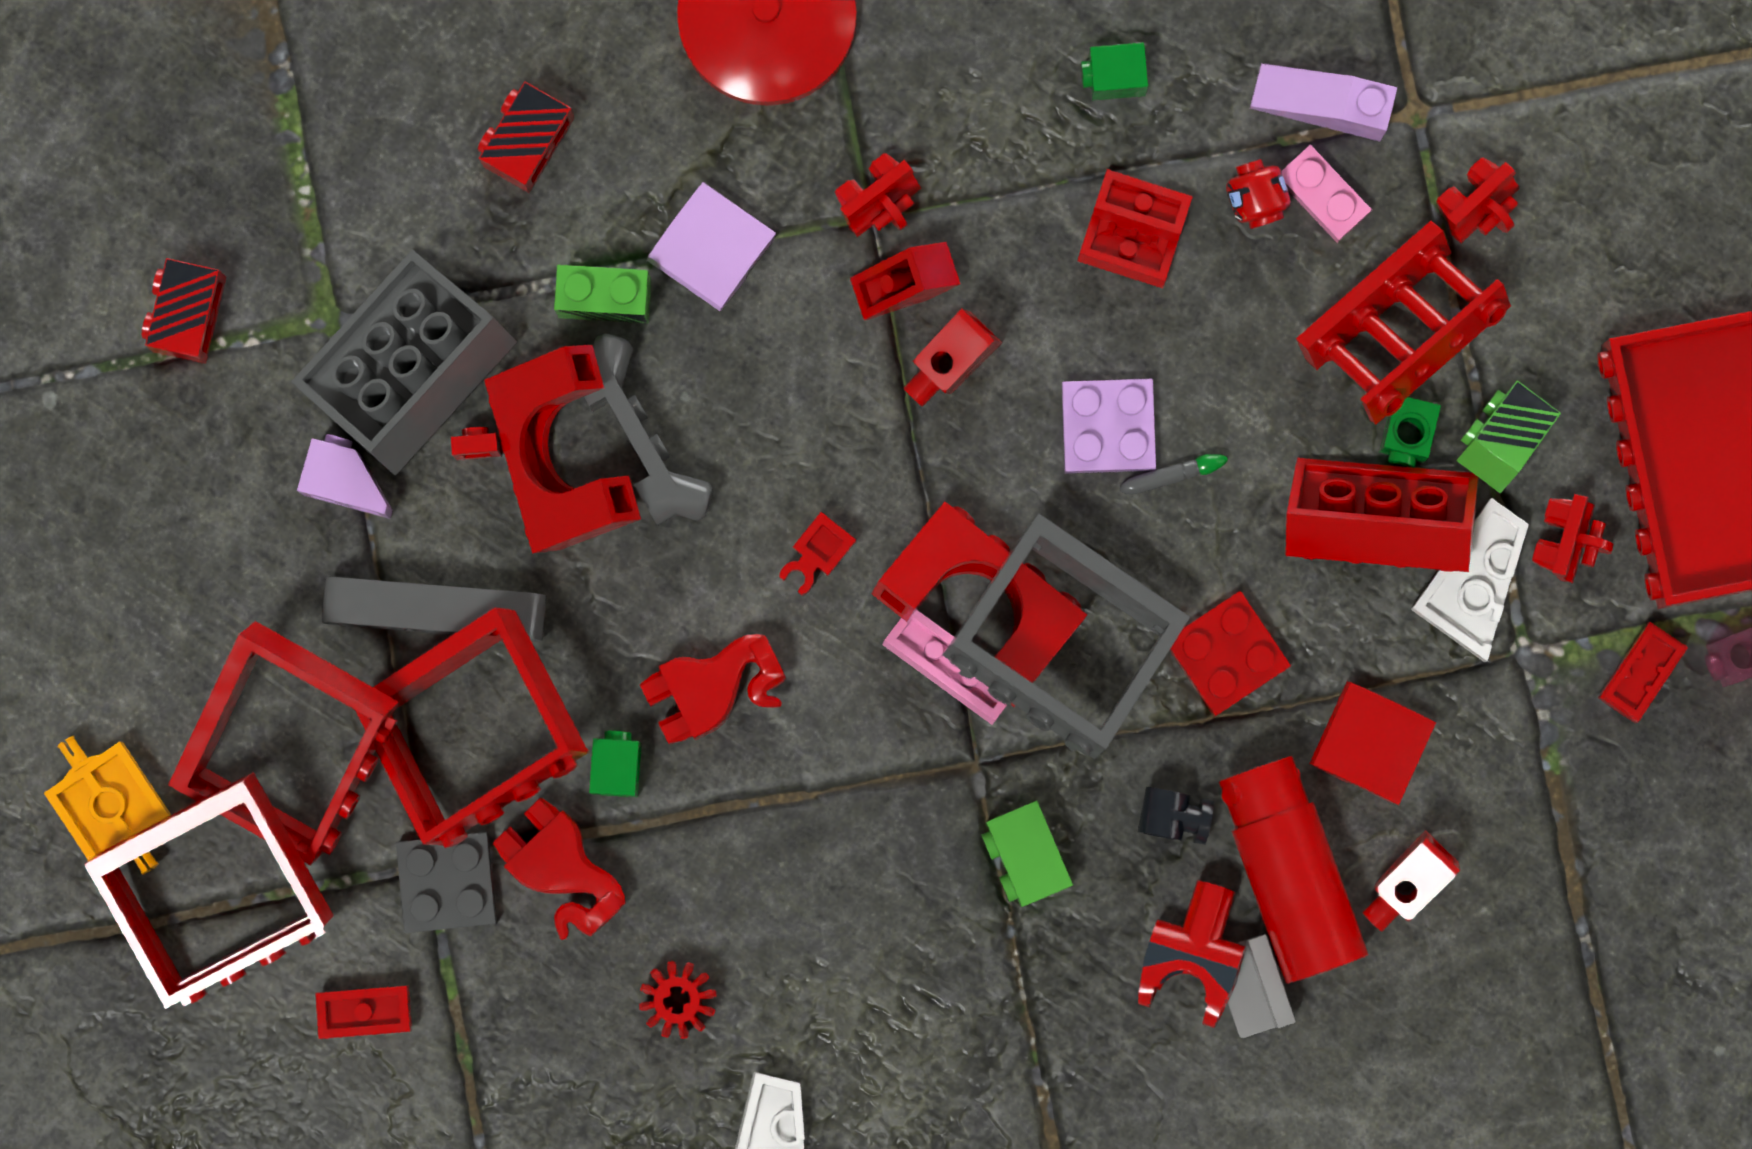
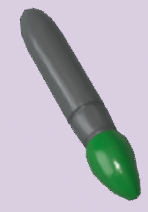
(1172, 474)

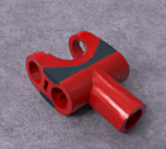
(1196, 951)

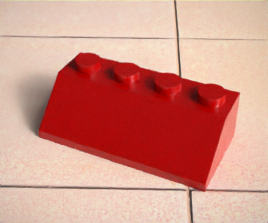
(1381, 515)

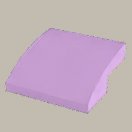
(711, 246)

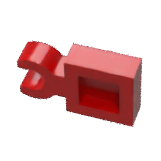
(821, 548)

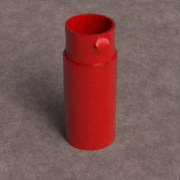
(1292, 871)

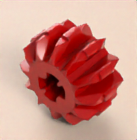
(665, 990)

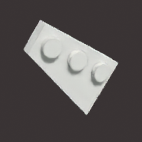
(1472, 602)
(772, 1115)

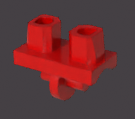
(882, 200)
(1484, 207)
(1575, 519)

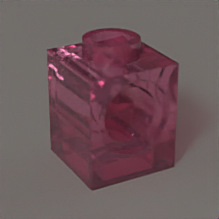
(1719, 660)

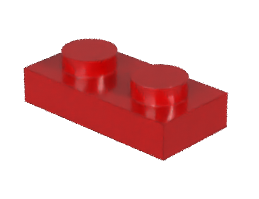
(363, 1012)

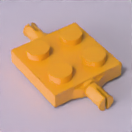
(105, 800)

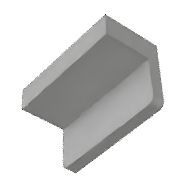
(1259, 994)

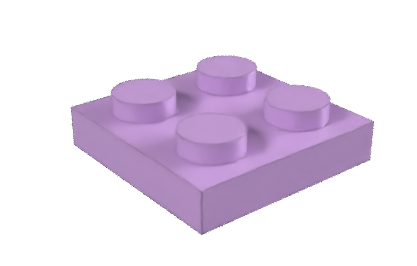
(1108, 426)

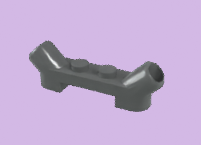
(663, 491)

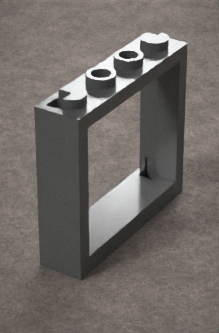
(1107, 582)

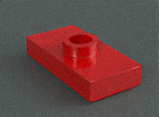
(1642, 672)

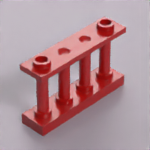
(1394, 283)

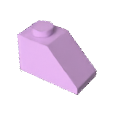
(341, 477)

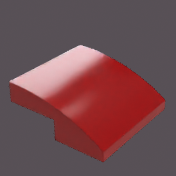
(1134, 228)
(1372, 743)

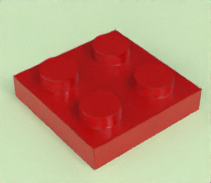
(1228, 653)

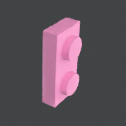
(1324, 193)

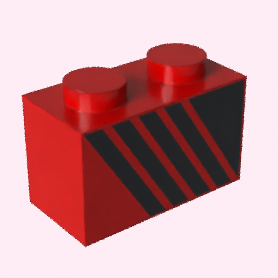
(525, 136)
(184, 310)

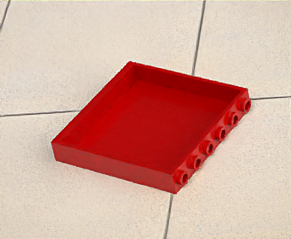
(1687, 452)

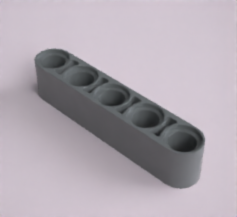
(423, 606)

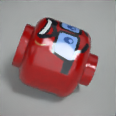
(1258, 194)

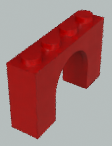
(524, 408)
(955, 546)

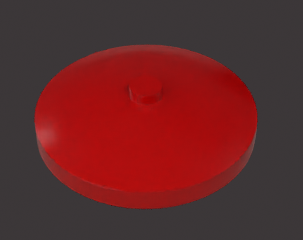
(767, 47)

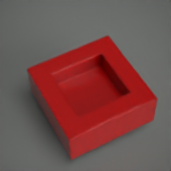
(475, 444)

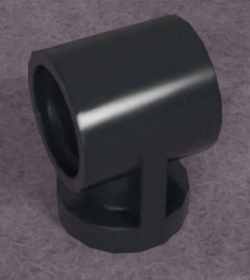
(1170, 815)

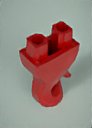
(709, 687)
(558, 865)

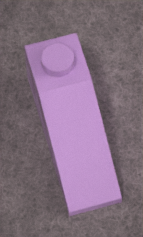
(1325, 100)

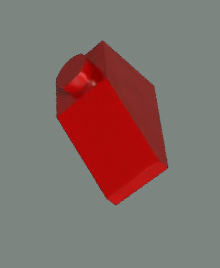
(905, 279)

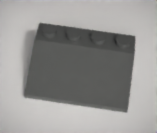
(404, 361)

